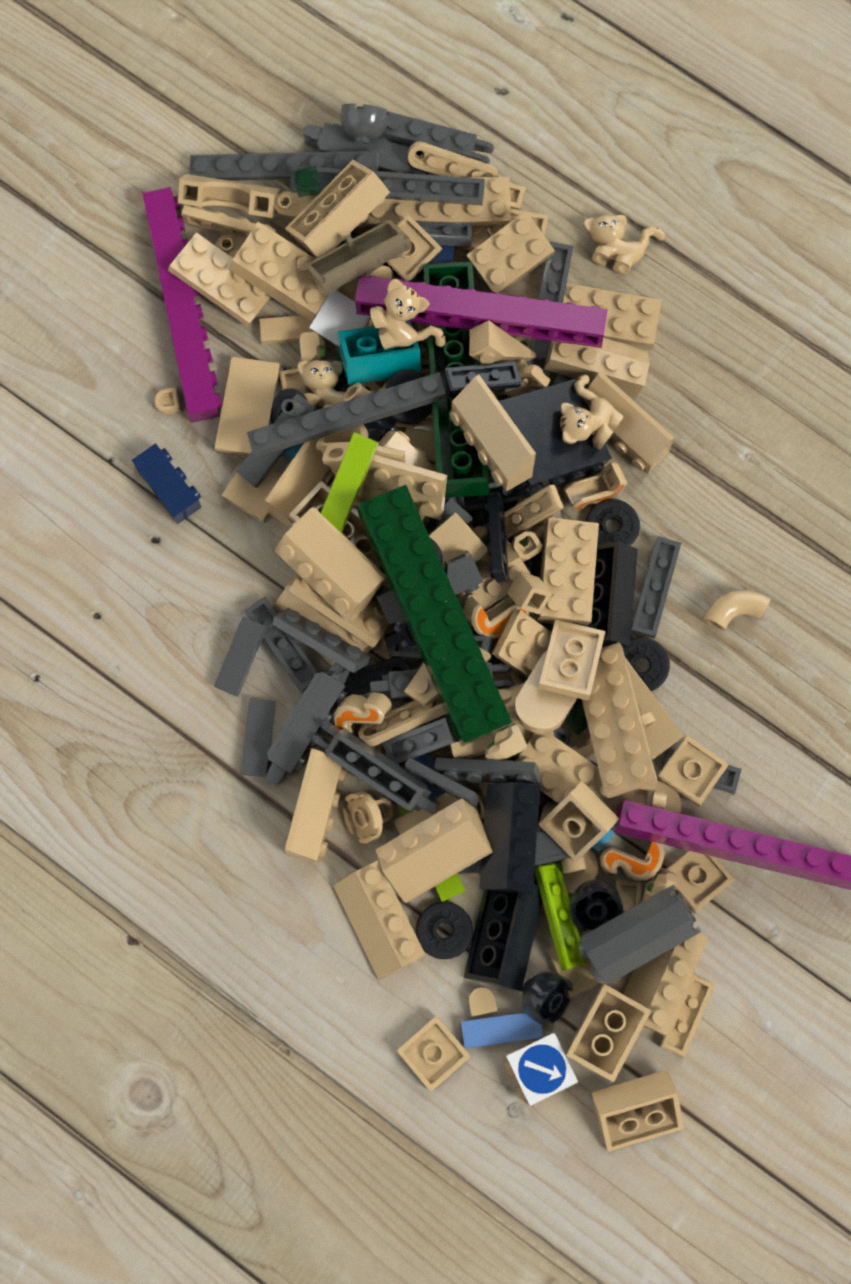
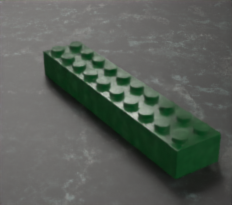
(453, 454)
(433, 615)

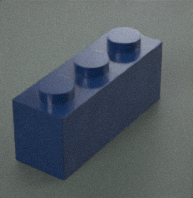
(167, 482)

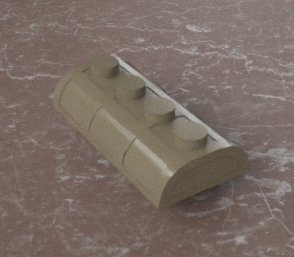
(358, 256)

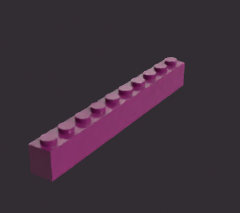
(181, 308)
(512, 314)
(733, 844)

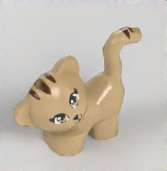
(608, 233)
(402, 305)
(322, 379)
(580, 423)

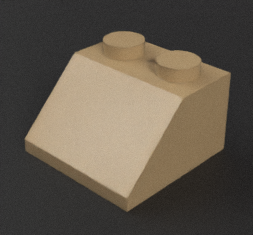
(578, 821)

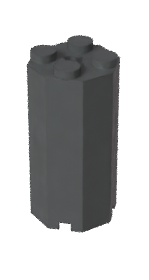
(638, 935)

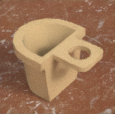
(336, 444)

